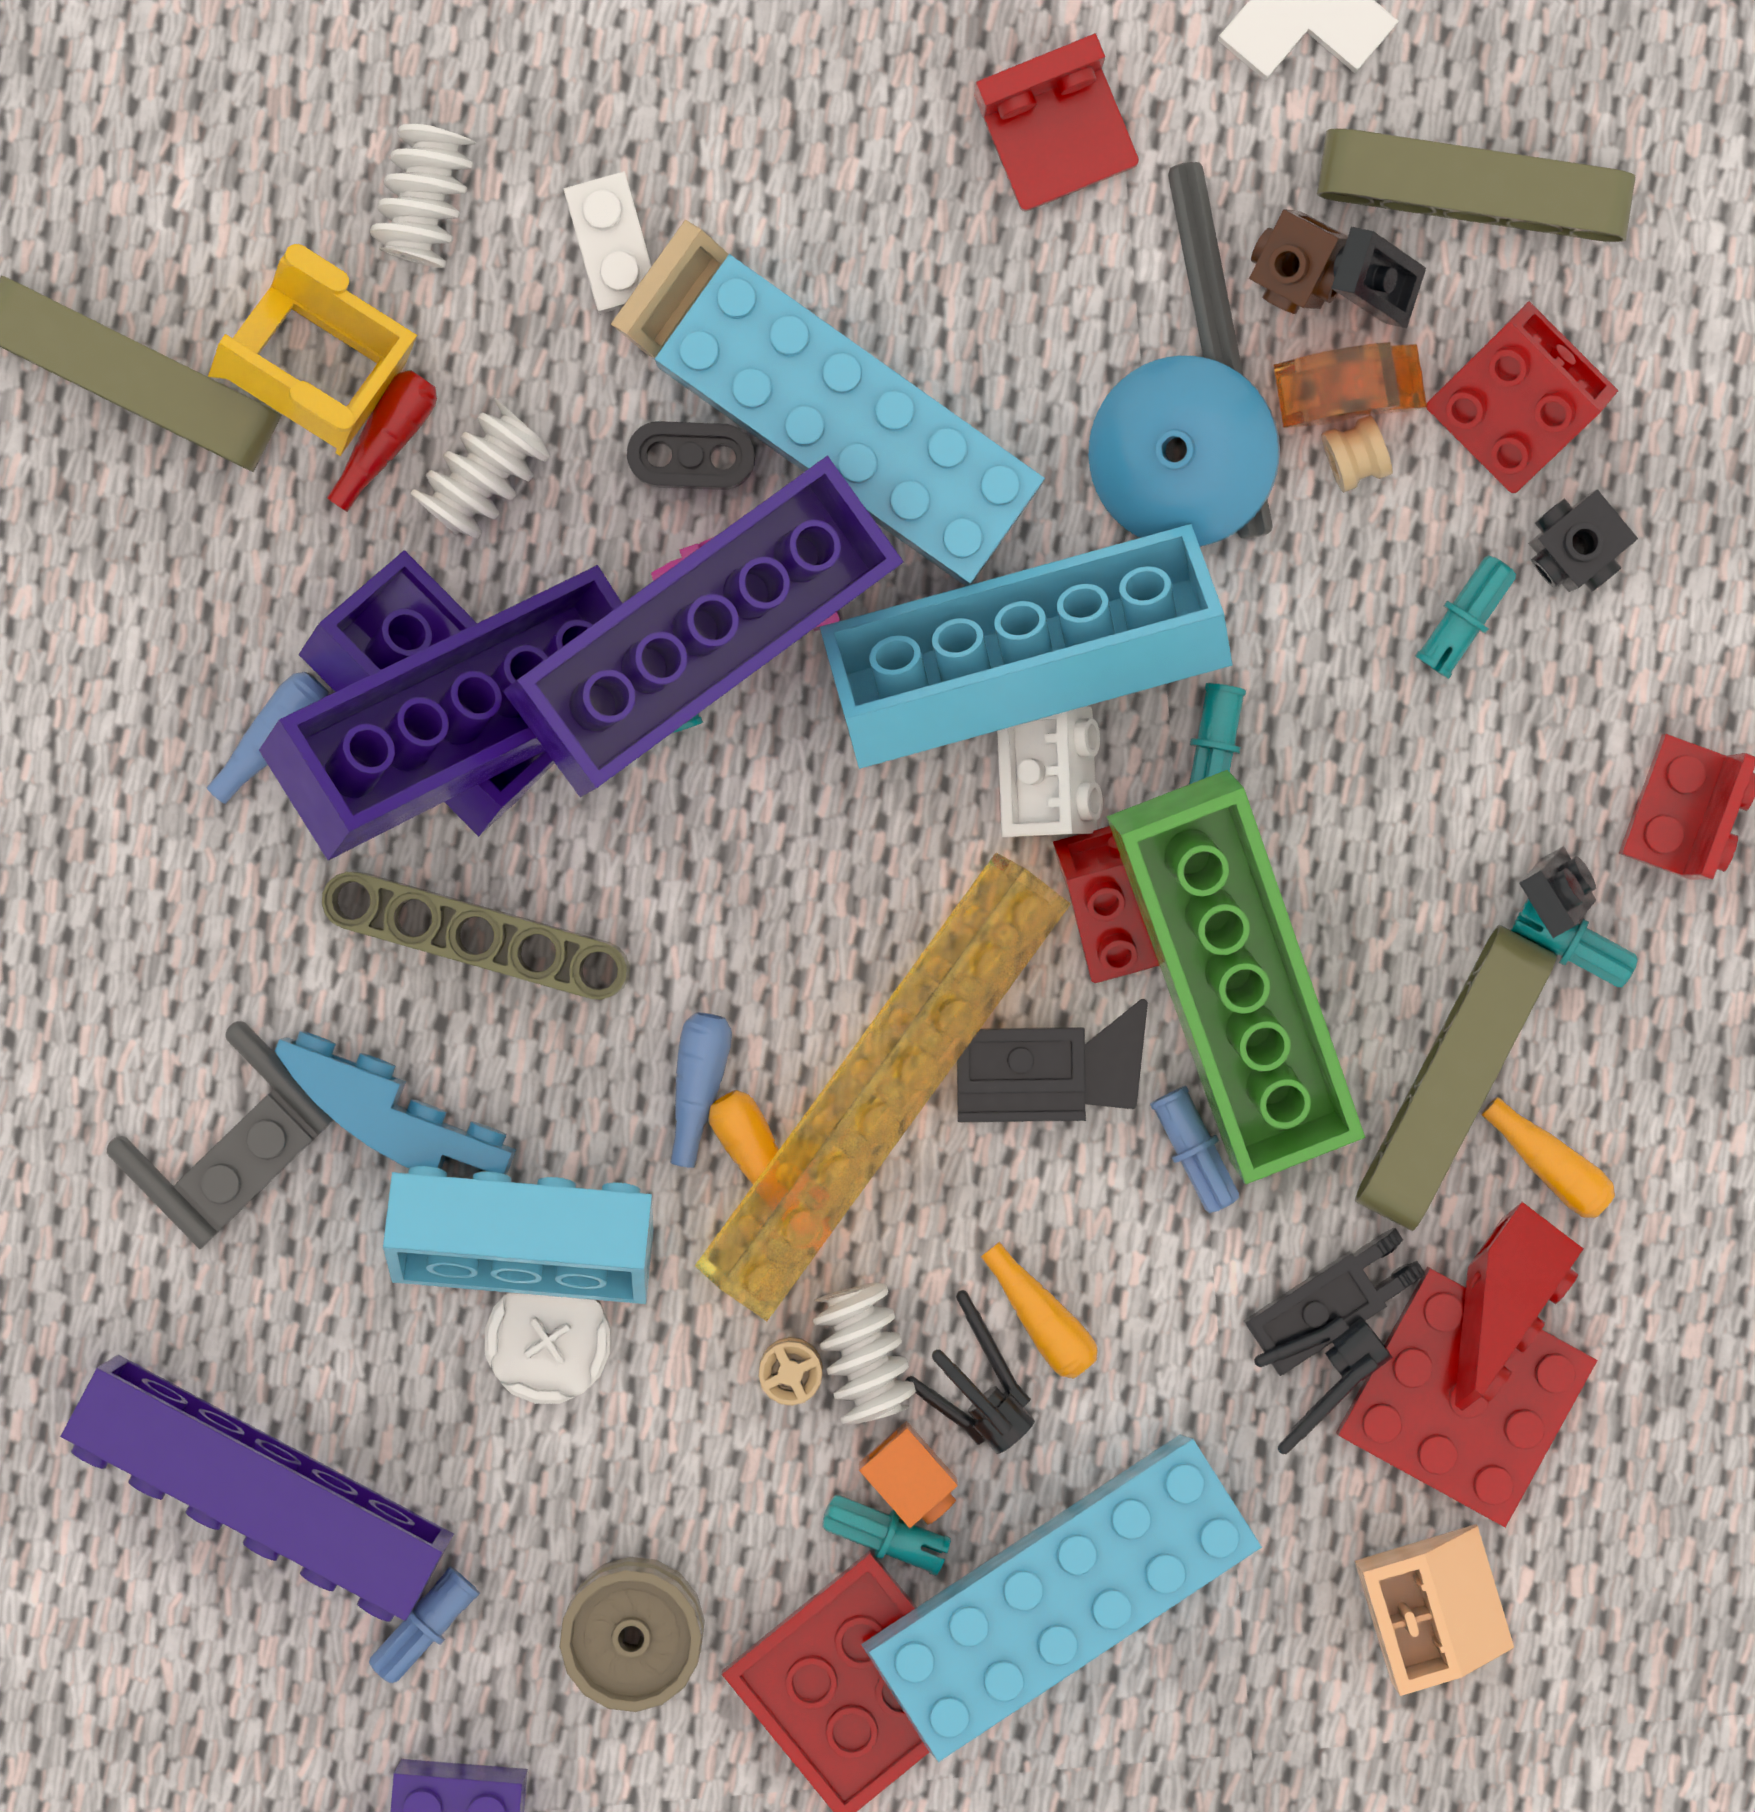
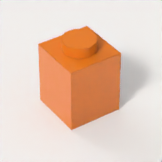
(910, 1476)

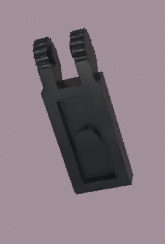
(1333, 1291)

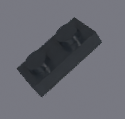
(1378, 277)
(1560, 890)

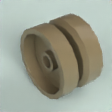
(593, 1634)

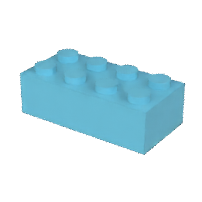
(519, 1235)

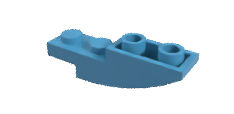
(365, 1103)

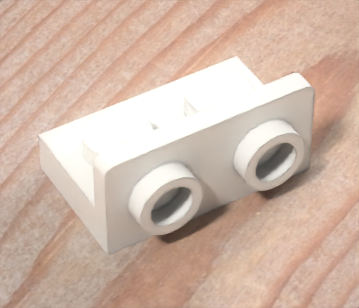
(1050, 775)

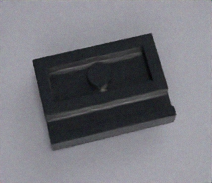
(1022, 1075)

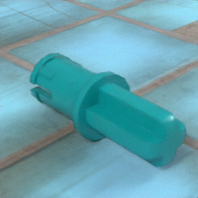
(1467, 615)
(1217, 731)
(1580, 947)
(885, 1533)

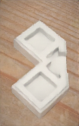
(1271, 29)

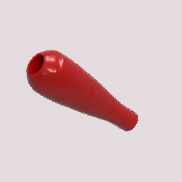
(388, 429)

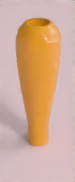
(743, 1132)
(1564, 1171)
(1049, 1324)

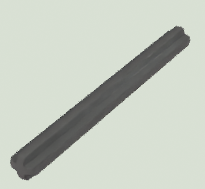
(1208, 286)

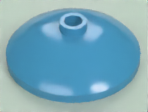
(1227, 439)

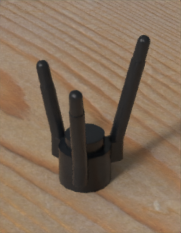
(1354, 1355)
(997, 1415)

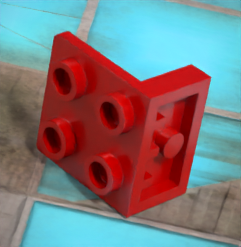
(1056, 123)
(1521, 398)
(1690, 809)
(1104, 906)

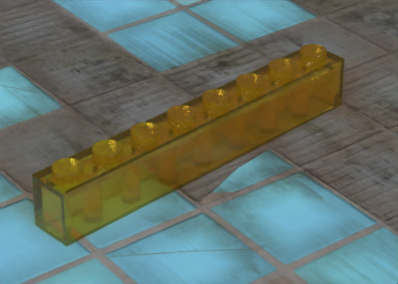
(882, 1085)

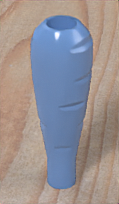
(246, 761)
(699, 1071)

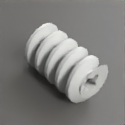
(421, 193)
(482, 472)
(865, 1353)

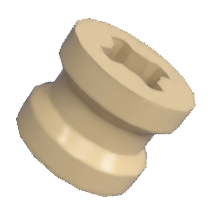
(1357, 453)
(786, 1385)

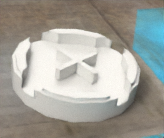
(547, 1345)

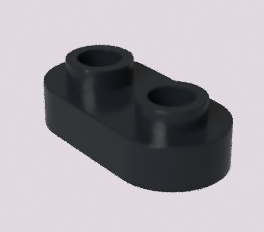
(691, 455)

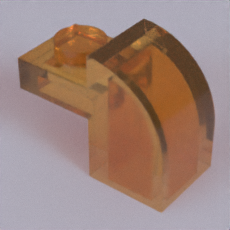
(1349, 384)

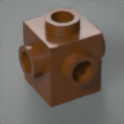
(1277, 257)

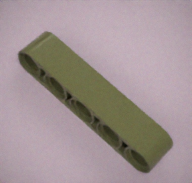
(1476, 185)
(133, 376)
(444, 934)
(1455, 1078)

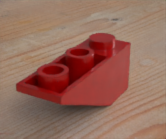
(1505, 1291)

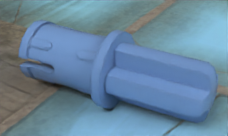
(1195, 1149)
(424, 1625)

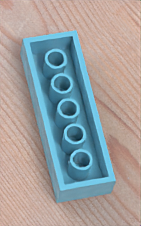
(824, 395)
(1027, 645)
(1061, 1596)

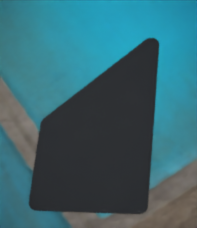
(1115, 1060)

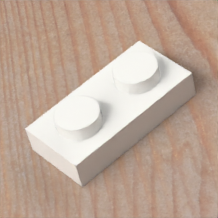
(609, 238)

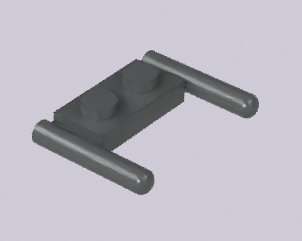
(242, 1159)

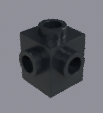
(1598, 528)

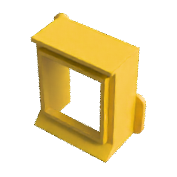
(319, 294)

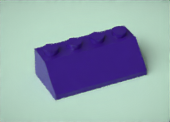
(389, 621)

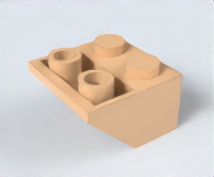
(1435, 1609)

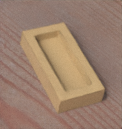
(669, 288)

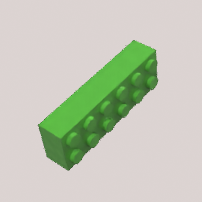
(1236, 976)

